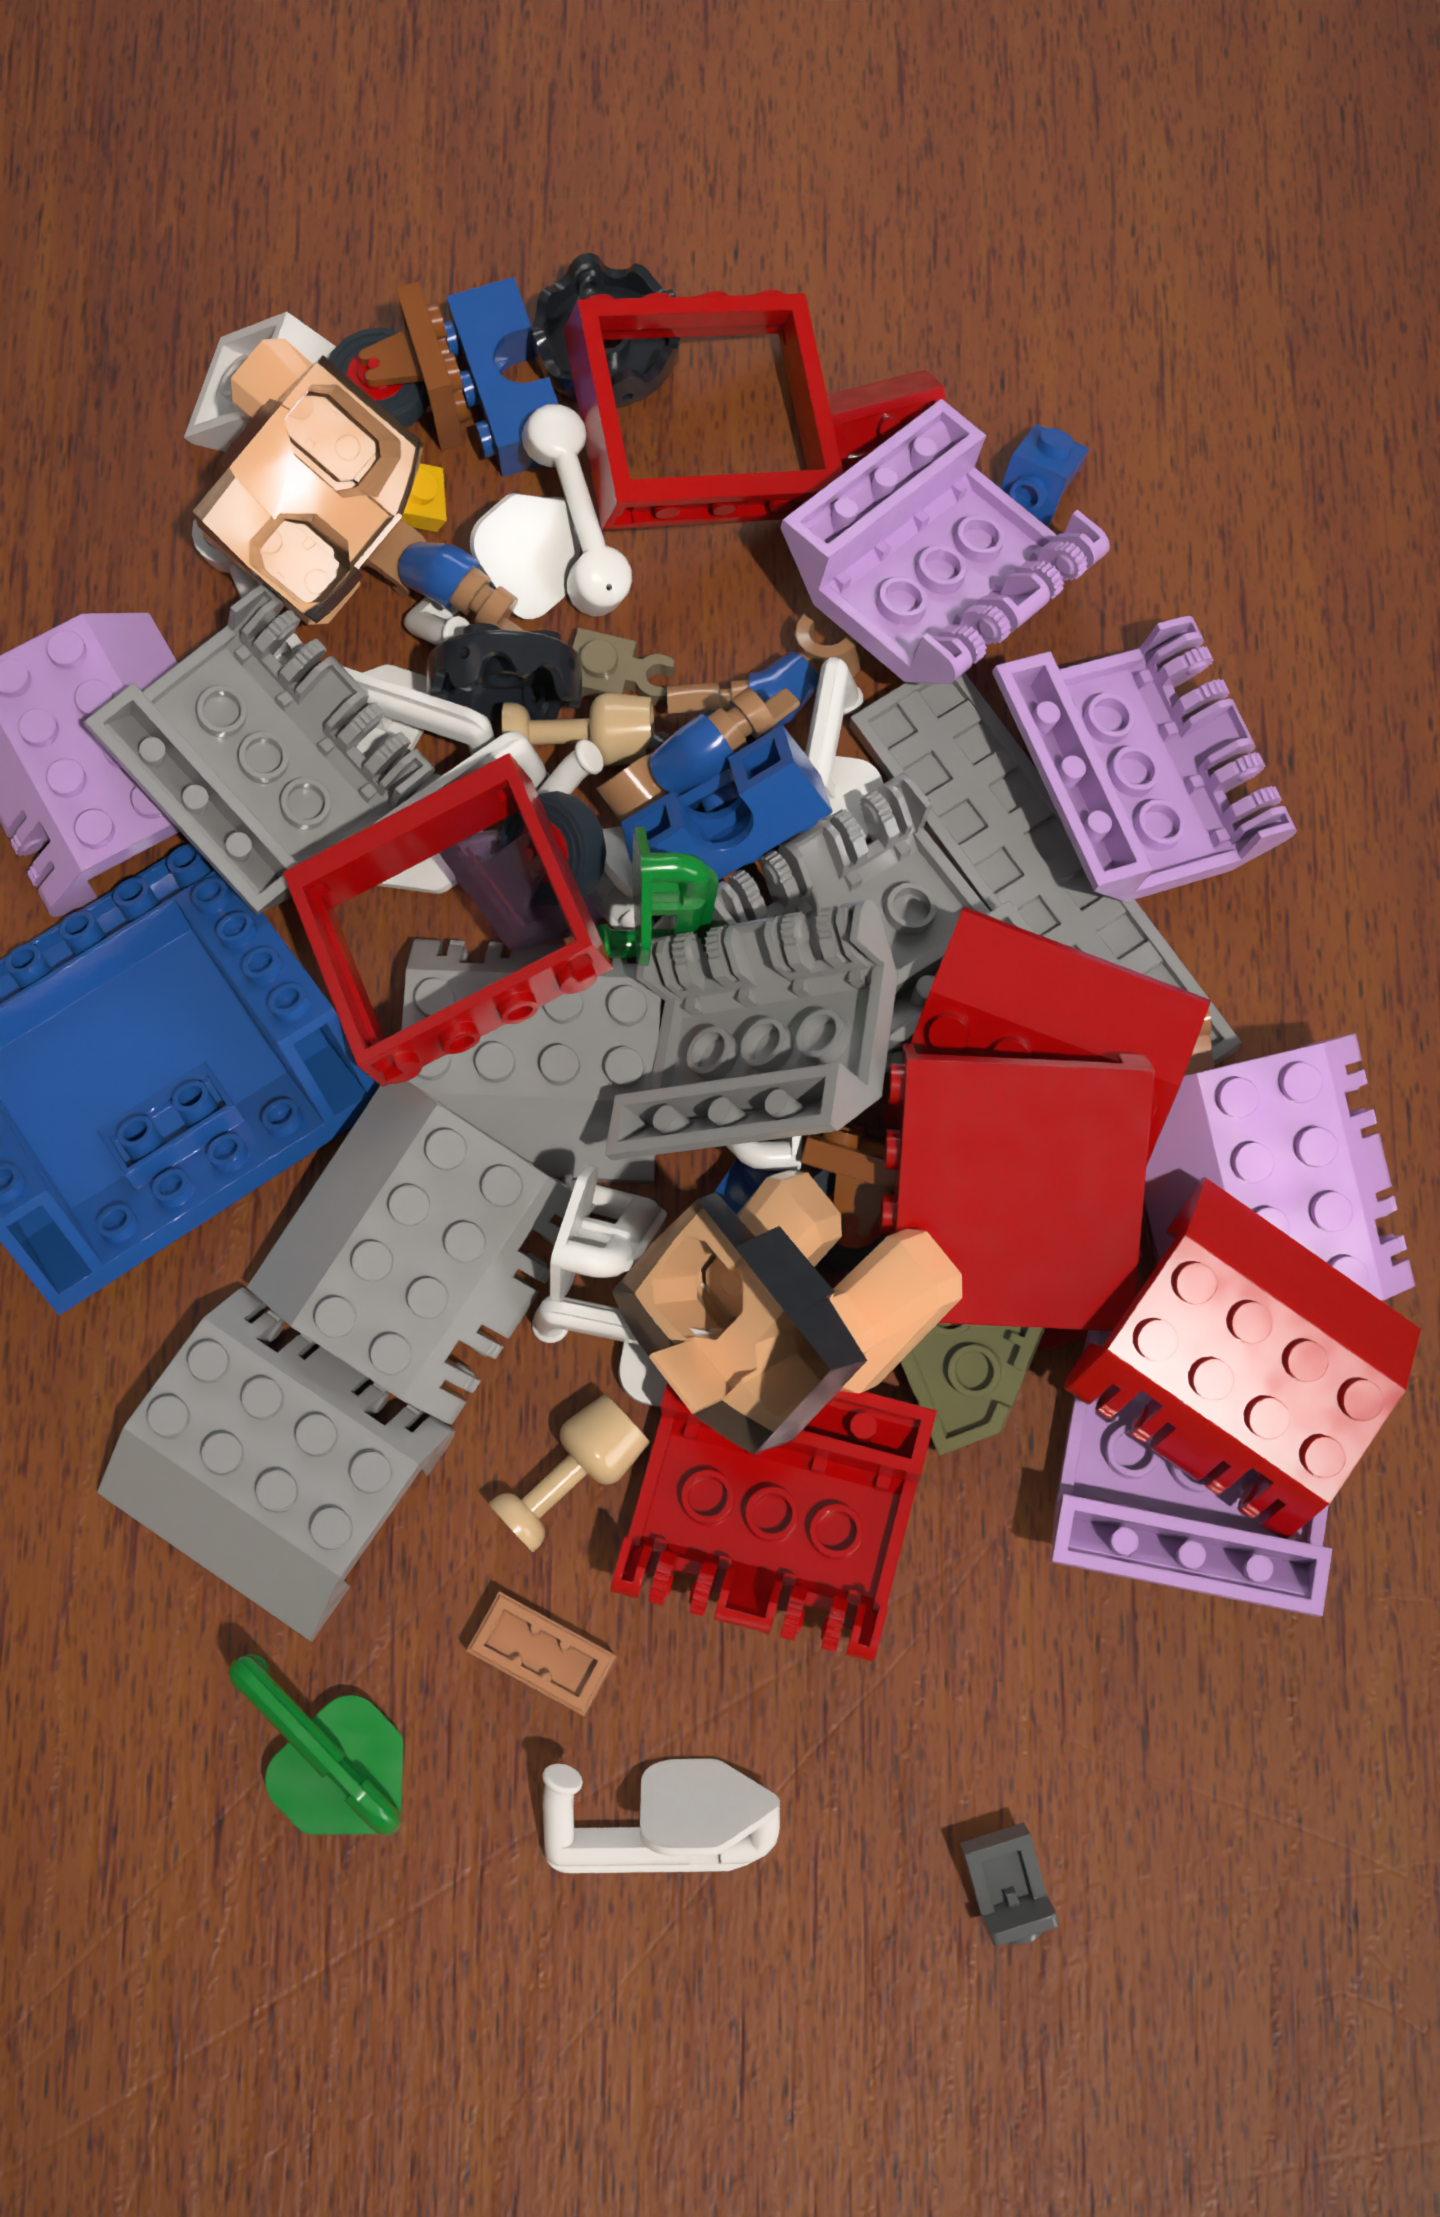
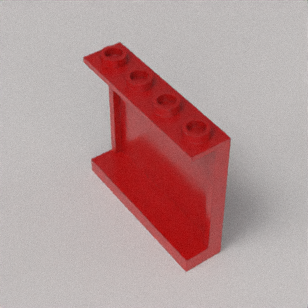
(1024, 1181)

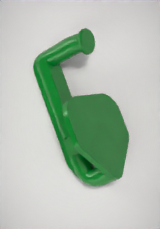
(663, 885)
(337, 1768)

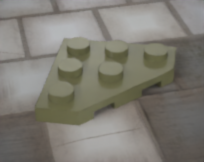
(970, 1378)

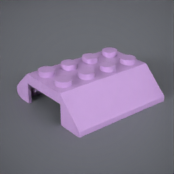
(931, 553)
(1140, 768)
(53, 770)
(1289, 1151)
(1150, 1522)

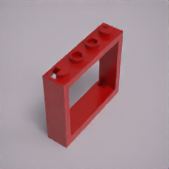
(703, 498)
(402, 843)

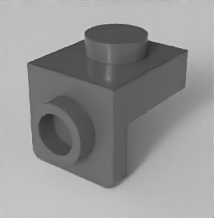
(1008, 1886)

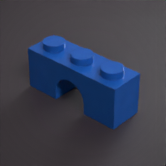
(491, 335)
(776, 800)

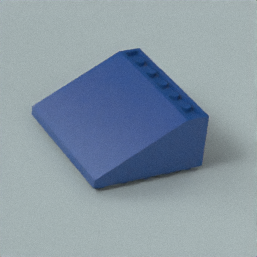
(156, 1074)

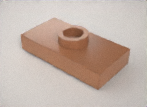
(541, 1654)

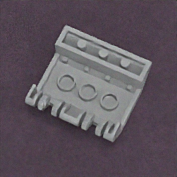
(257, 754)
(899, 871)
(763, 1032)
(549, 1079)
(413, 1248)
(268, 1461)

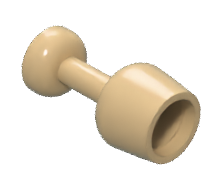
(617, 726)
(598, 1443)

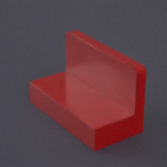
(876, 411)

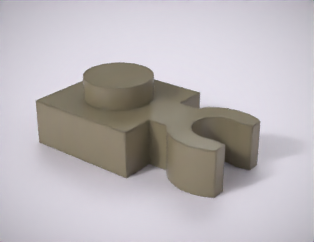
(612, 667)

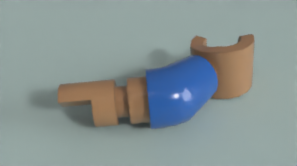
(442, 575)
(794, 671)
(695, 752)

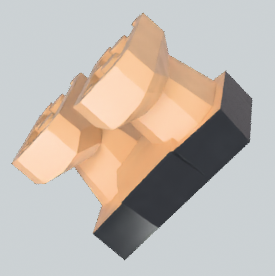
(307, 480)
(783, 1329)

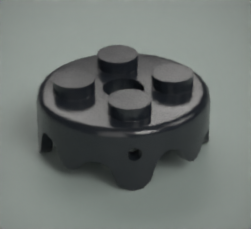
(634, 365)
(506, 666)

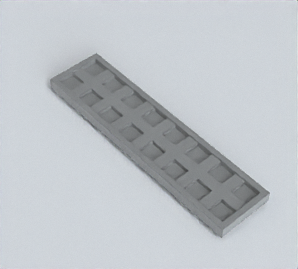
(1005, 831)

